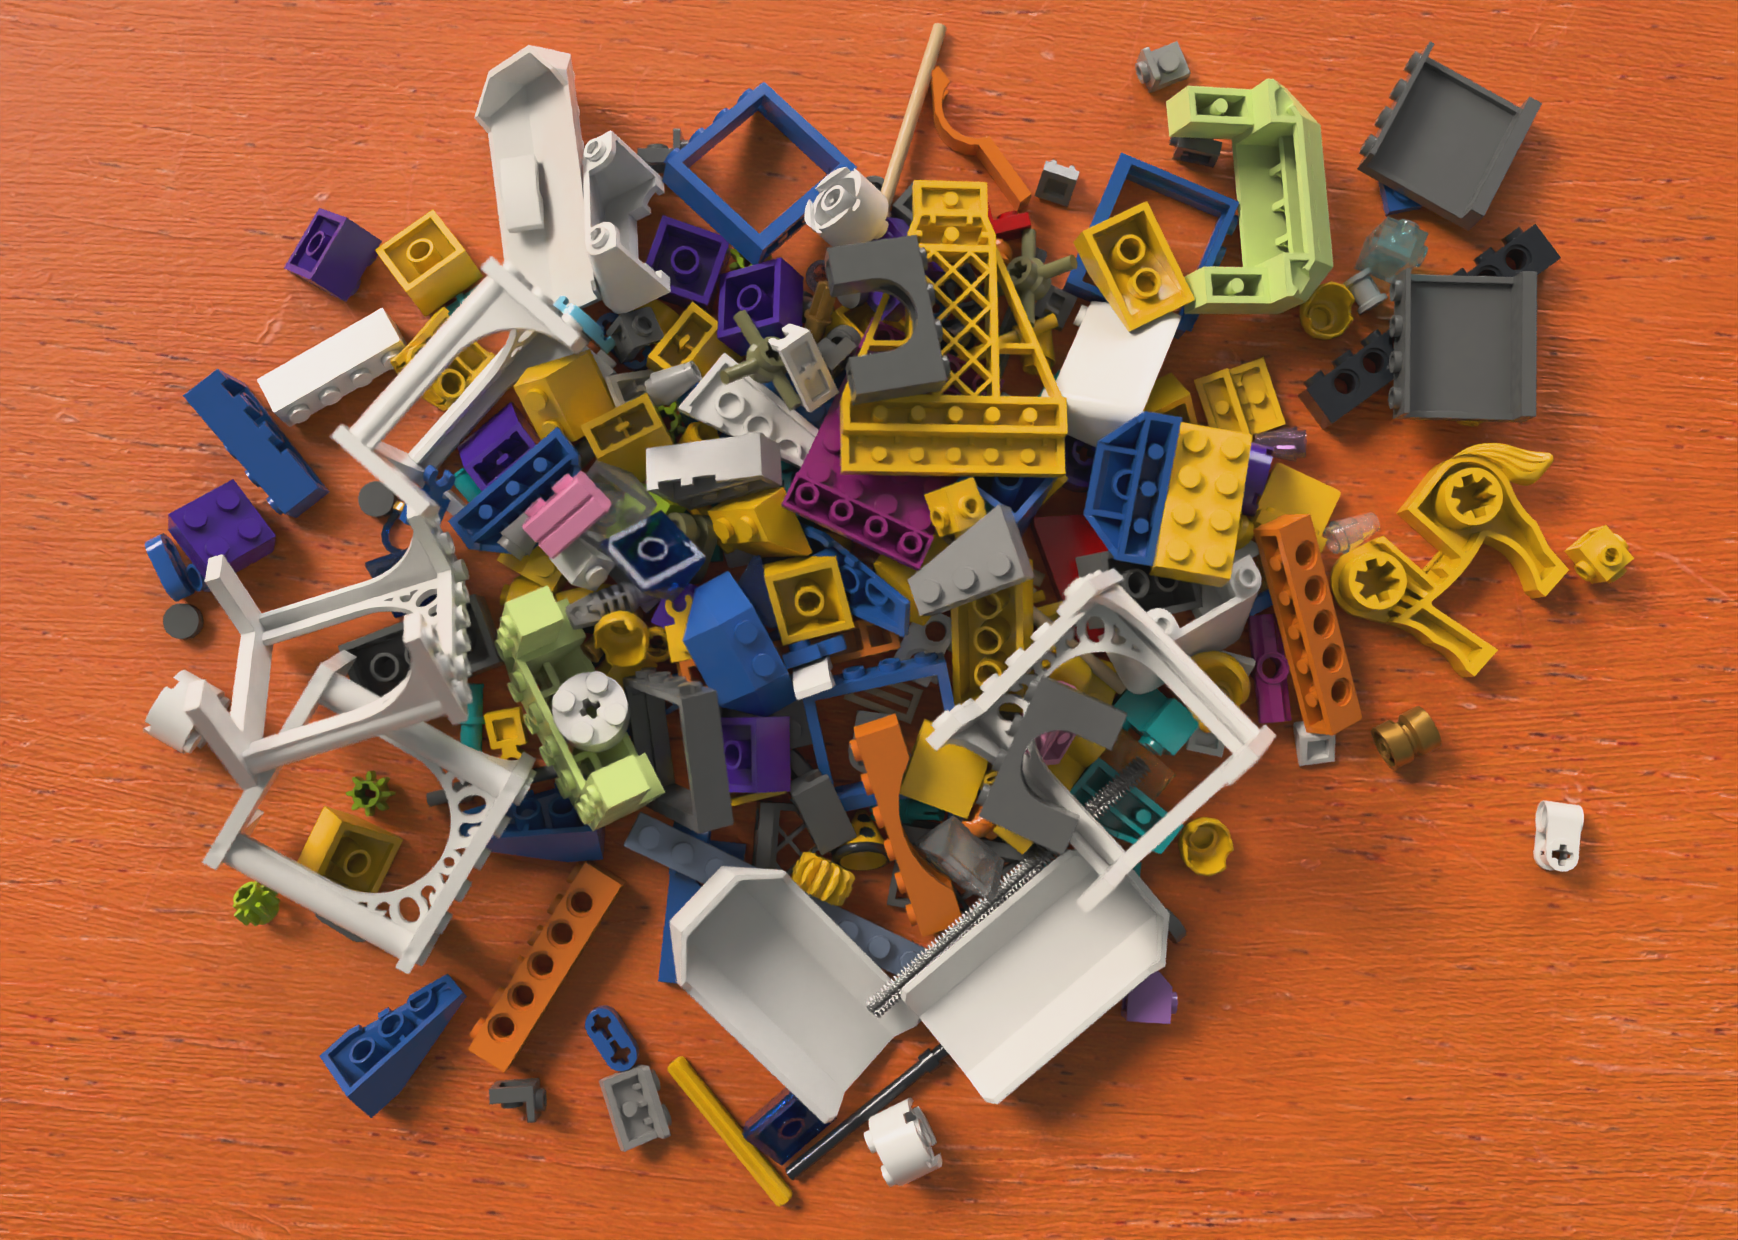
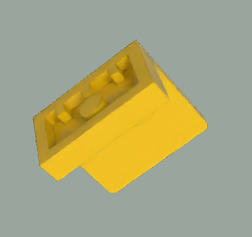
(1296, 493)

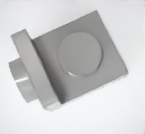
(1161, 66)

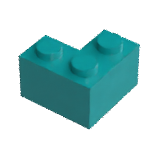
(1157, 719)

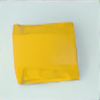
(459, 372)

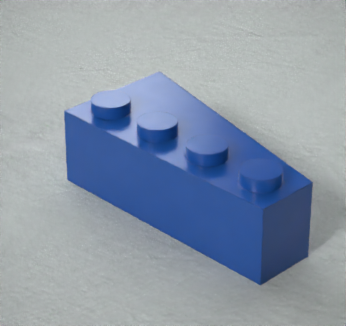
(256, 443)

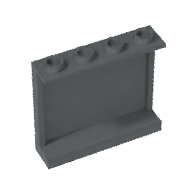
(1445, 140)
(1464, 347)

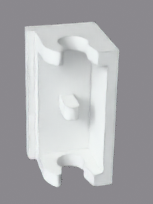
(805, 366)

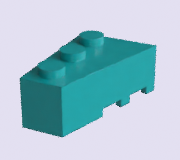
(1131, 815)

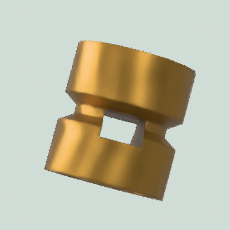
(1410, 735)

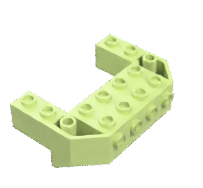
(1278, 194)
(546, 650)

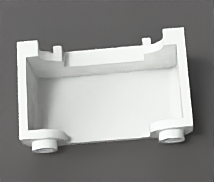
(615, 198)
(1110, 370)
(1215, 627)

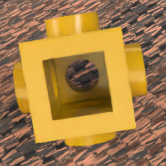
(956, 507)
(1600, 555)

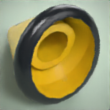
(865, 850)

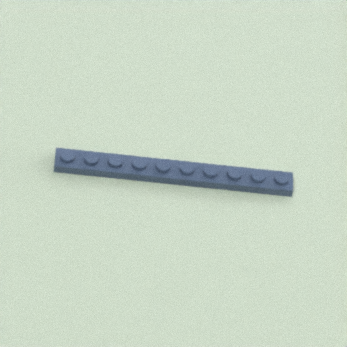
(702, 860)

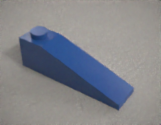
(545, 829)

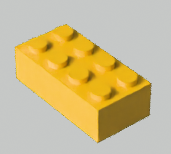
(1203, 506)
(986, 636)

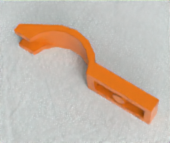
(982, 147)

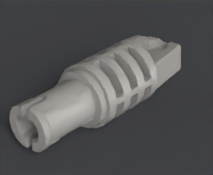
(593, 607)

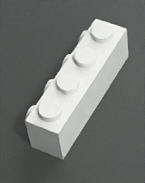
(333, 368)

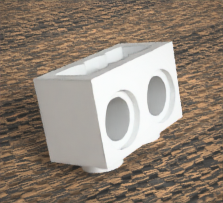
(918, 642)

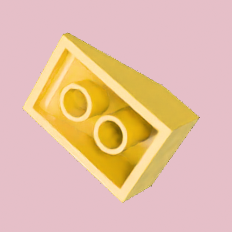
(1134, 266)

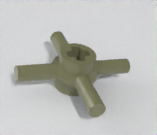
(1032, 276)
(761, 363)

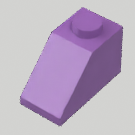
(1150, 1001)

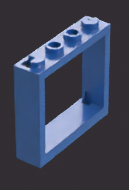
(1177, 189)
(719, 214)
(858, 679)

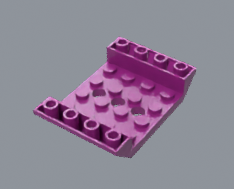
(872, 510)

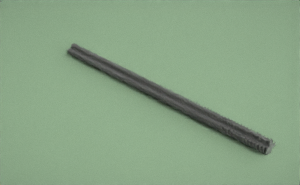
(1005, 890)

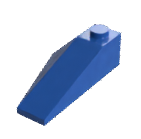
(866, 592)
(381, 1057)

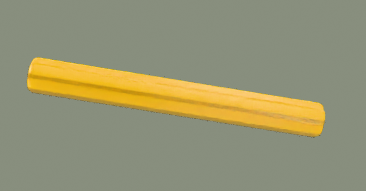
(729, 1131)

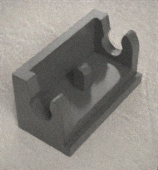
(821, 810)

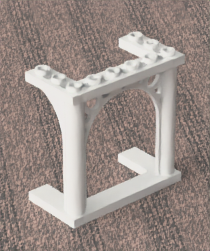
(497, 304)
(436, 646)
(983, 730)
(492, 778)

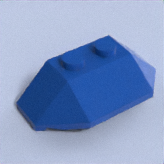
(1132, 485)
(515, 491)
(735, 650)

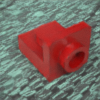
(1009, 224)

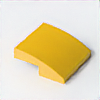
(1241, 399)
(943, 777)

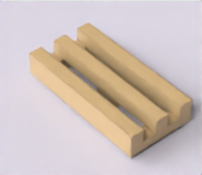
(911, 705)

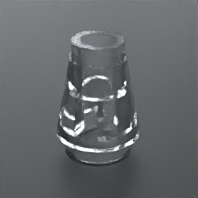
(1349, 532)

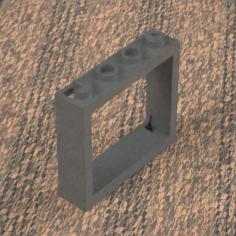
(708, 800)

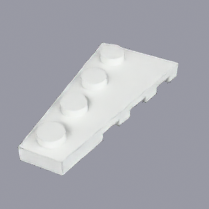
(747, 408)

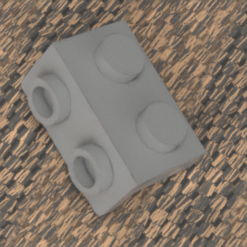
(635, 1106)

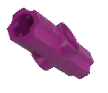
(1270, 693)

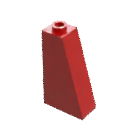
(1059, 543)

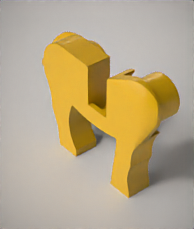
(1456, 511)

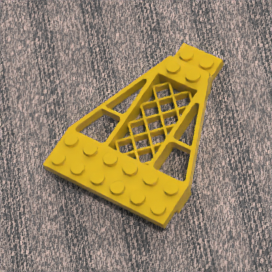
(965, 431)

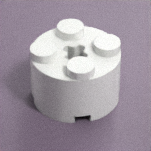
(847, 209)
(602, 694)
(171, 723)
(902, 1143)

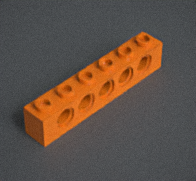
(1308, 623)
(503, 1048)

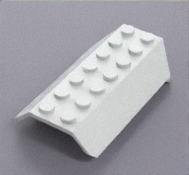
(534, 110)
(1038, 973)
(784, 982)

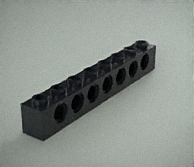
(1528, 250)

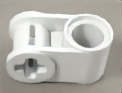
(1557, 830)

